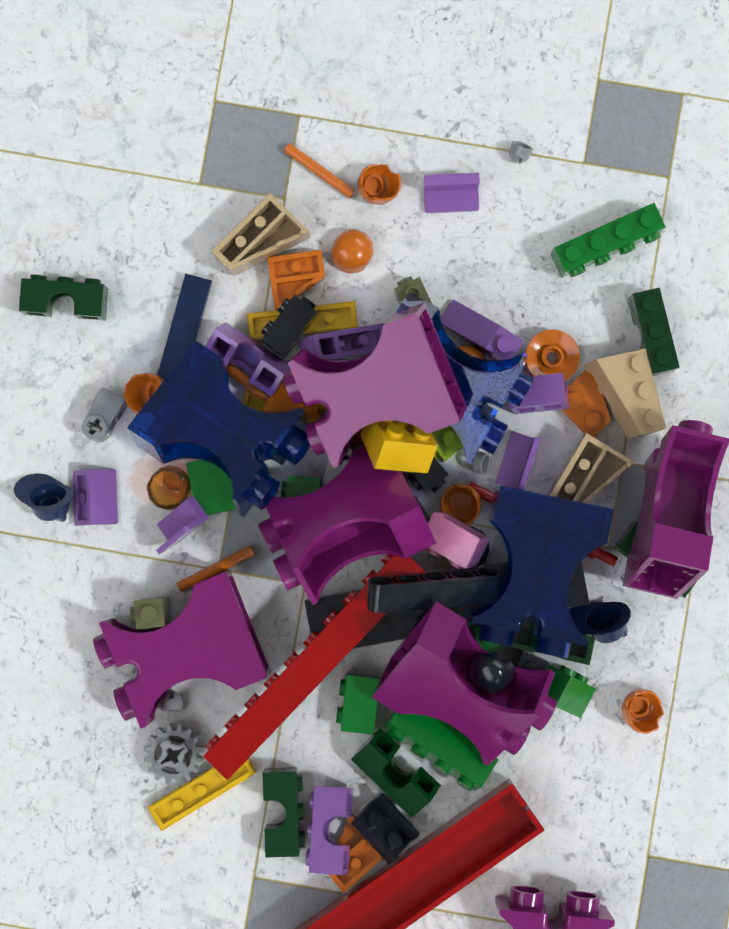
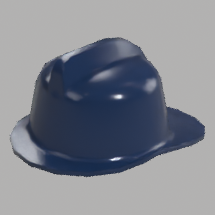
(45, 496)
(602, 620)

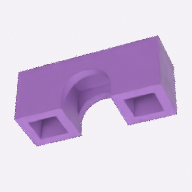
(238, 349)
(325, 854)

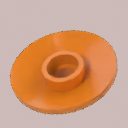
(560, 345)

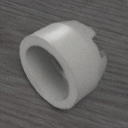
(521, 151)
(480, 463)
(172, 705)

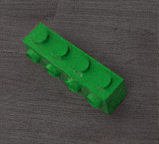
(612, 238)
(443, 746)

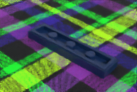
(185, 321)

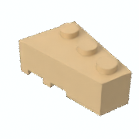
(260, 235)
(630, 391)
(588, 470)

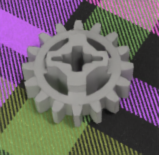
(180, 764)

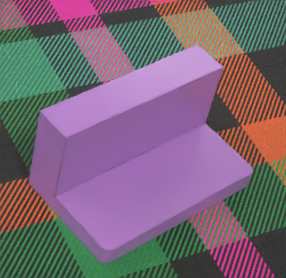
(451, 192)
(517, 461)
(95, 497)
(181, 523)

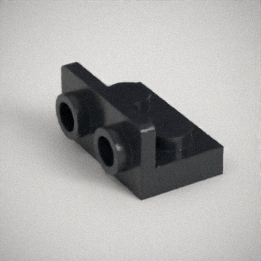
(385, 828)

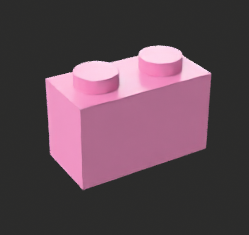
(456, 541)

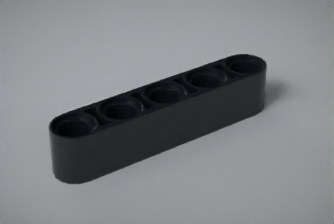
(423, 589)

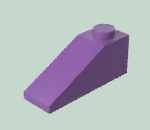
(480, 332)
(343, 343)

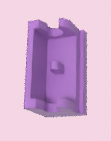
(545, 394)

